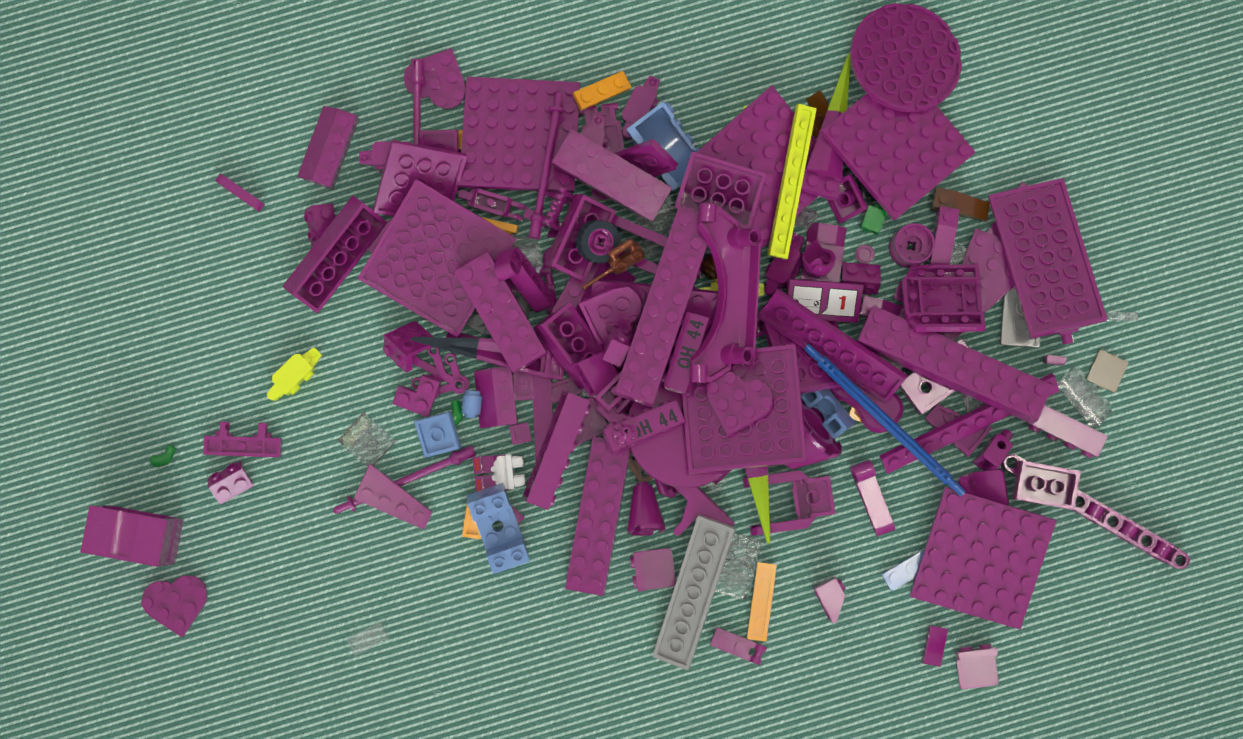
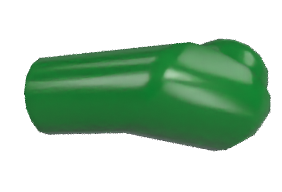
(456, 412)
(163, 459)

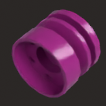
(919, 237)

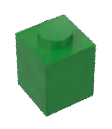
(873, 219)

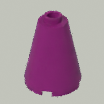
(644, 512)

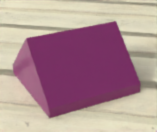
(849, 200)

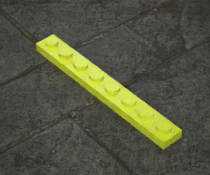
(791, 181)

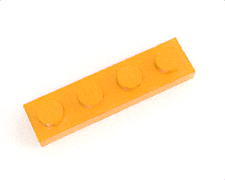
(761, 601)

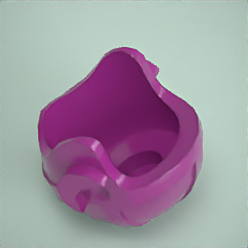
(818, 260)

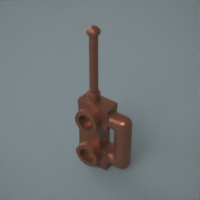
(621, 263)

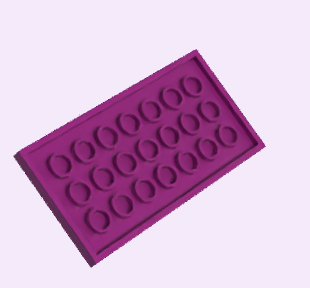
(1047, 258)

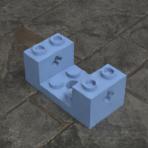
(503, 546)

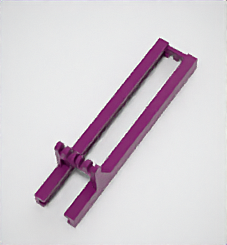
(564, 197)
(698, 500)

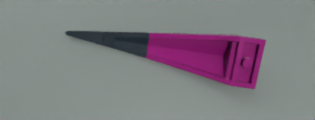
(488, 351)

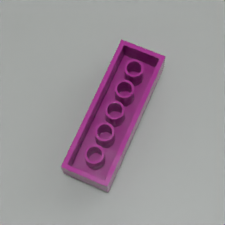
(611, 176)
(335, 254)
(501, 313)
(556, 450)

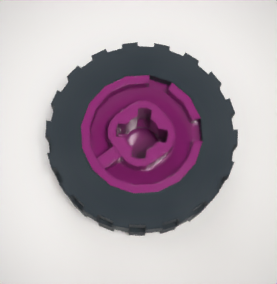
(596, 240)

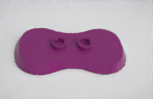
(893, 408)

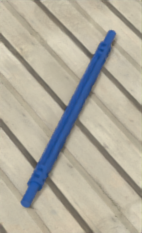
(889, 424)

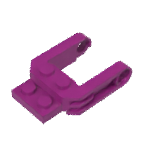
(811, 496)

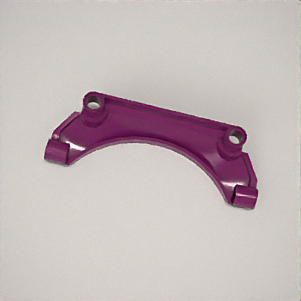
(737, 266)

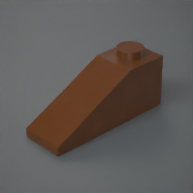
(969, 206)

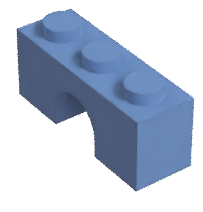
(836, 417)

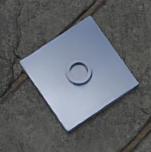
(437, 434)

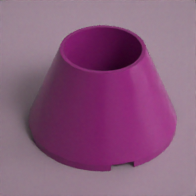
(819, 443)

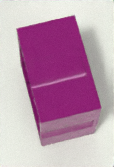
(131, 535)

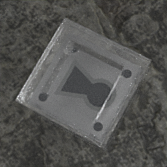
(806, 218)

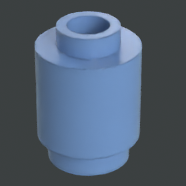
(471, 403)

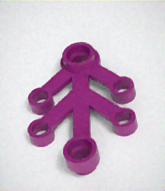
(440, 373)

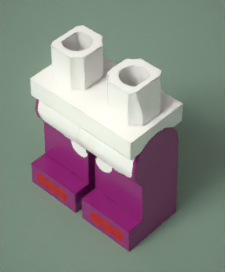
(503, 471)

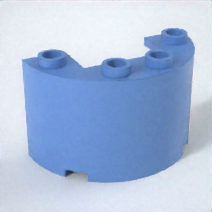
(665, 130)

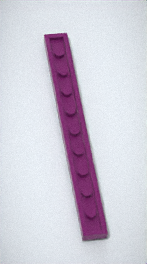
(951, 432)

